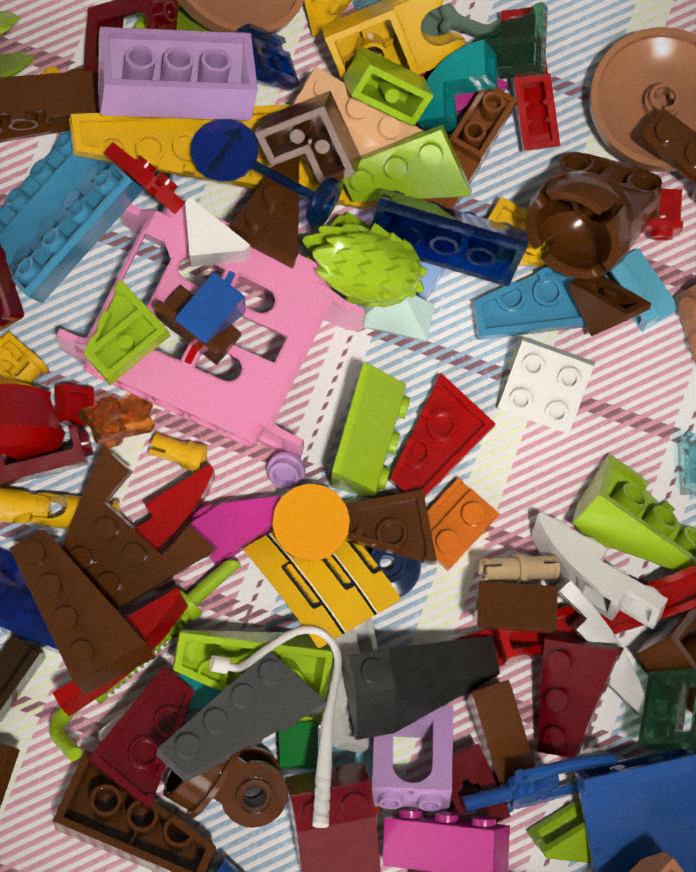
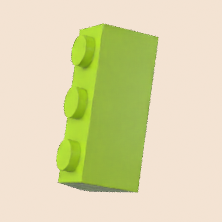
(370, 433)

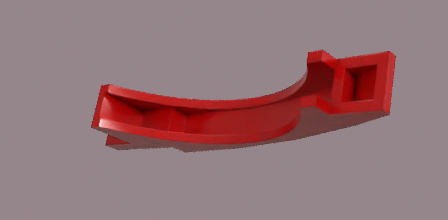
(522, 645)

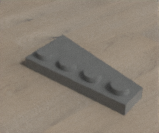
(241, 716)

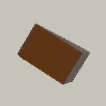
(605, 303)

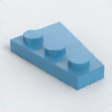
(528, 307)

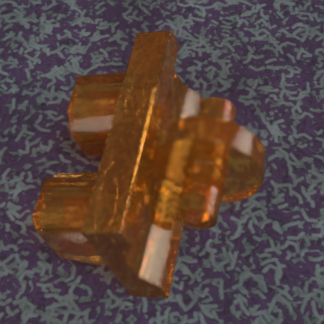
(118, 419)

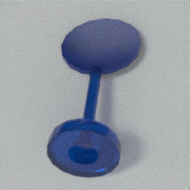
(229, 150)

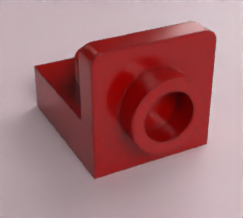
(669, 219)

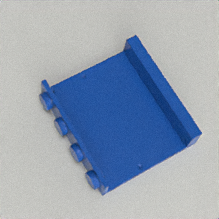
(640, 810)

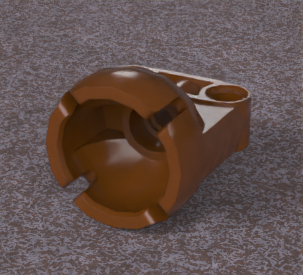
(591, 213)

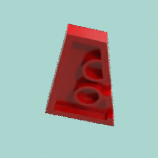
(441, 439)

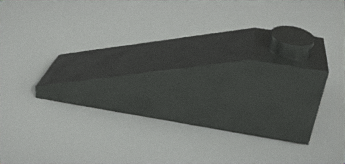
(406, 683)

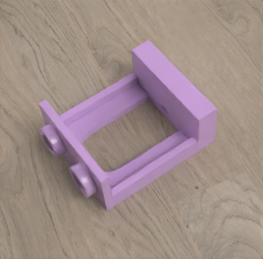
(435, 790)

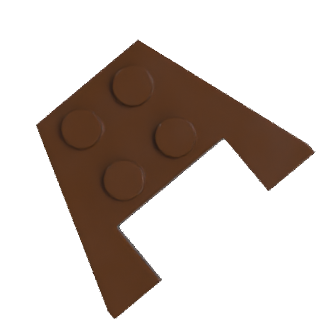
(114, 551)

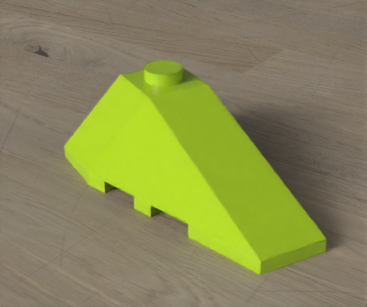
(629, 519)
(299, 654)

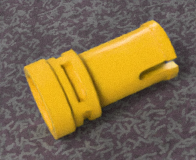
(188, 455)

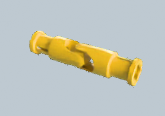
(23, 507)

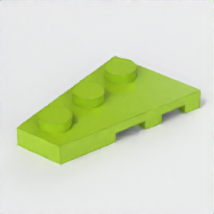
(415, 166)

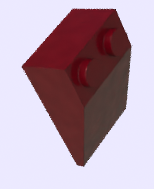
(352, 834)

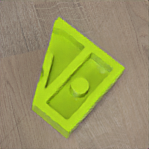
(123, 335)

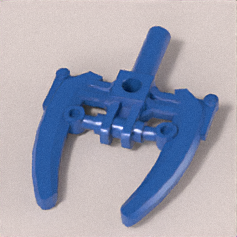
(536, 784)

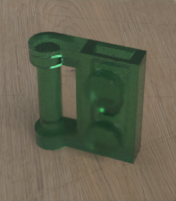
(665, 711)

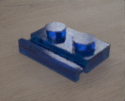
(271, 62)

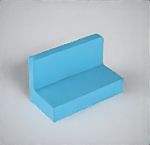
(640, 278)

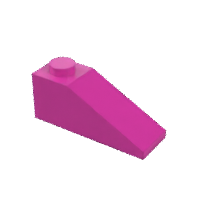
(235, 525)

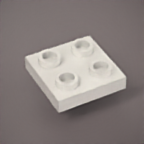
(546, 385)

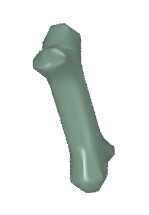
(454, 20)

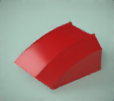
(27, 421)

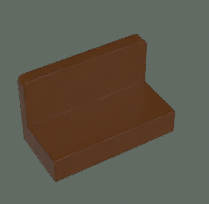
(215, 348)
(516, 607)

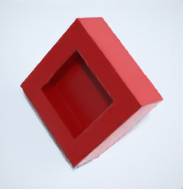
(70, 401)

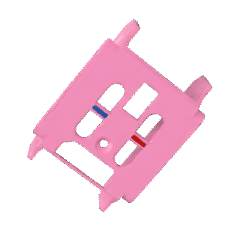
(250, 403)

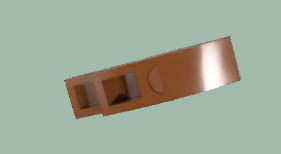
(478, 133)

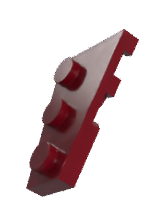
(571, 687)
(131, 746)

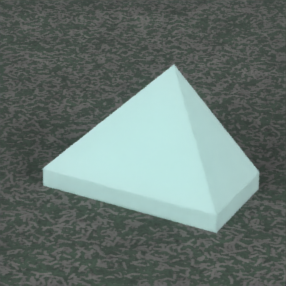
(407, 319)

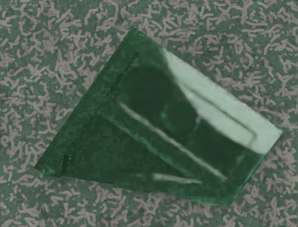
(520, 44)

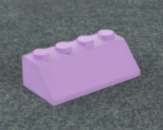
(176, 74)

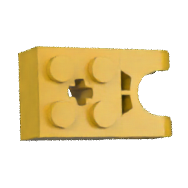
(394, 33)

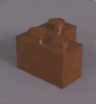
(314, 130)

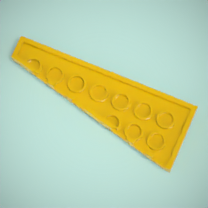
(168, 146)

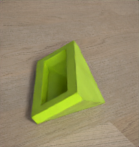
(563, 835)

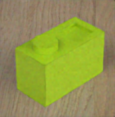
(388, 86)

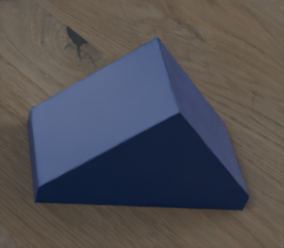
(212, 309)

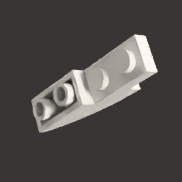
(600, 583)

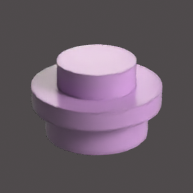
(286, 470)

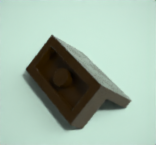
(17, 668)

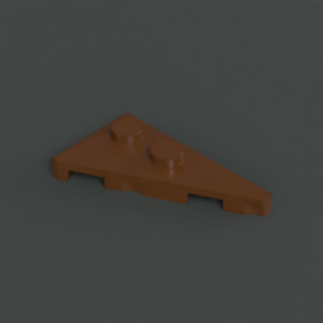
(272, 217)
(393, 525)

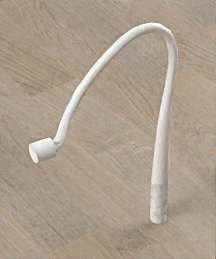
(324, 760)

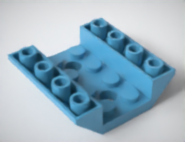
(60, 216)

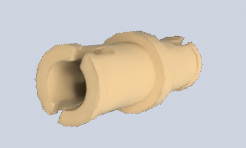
(519, 568)

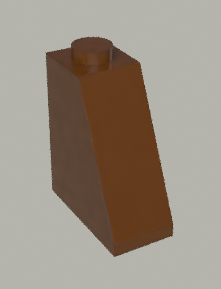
(500, 730)

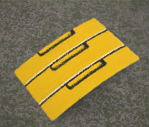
(329, 592)

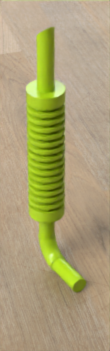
(60, 719)

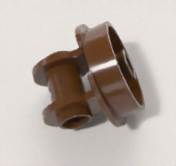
(231, 787)

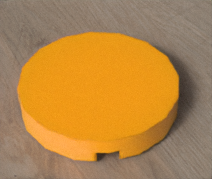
(311, 522)

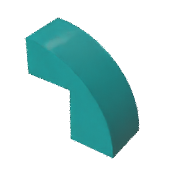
(462, 72)

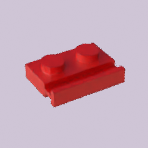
(143, 173)

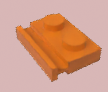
(458, 522)

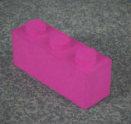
(445, 842)

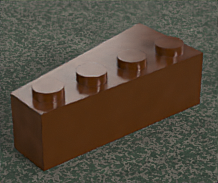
(45, 102)
(82, 622)
(113, 821)

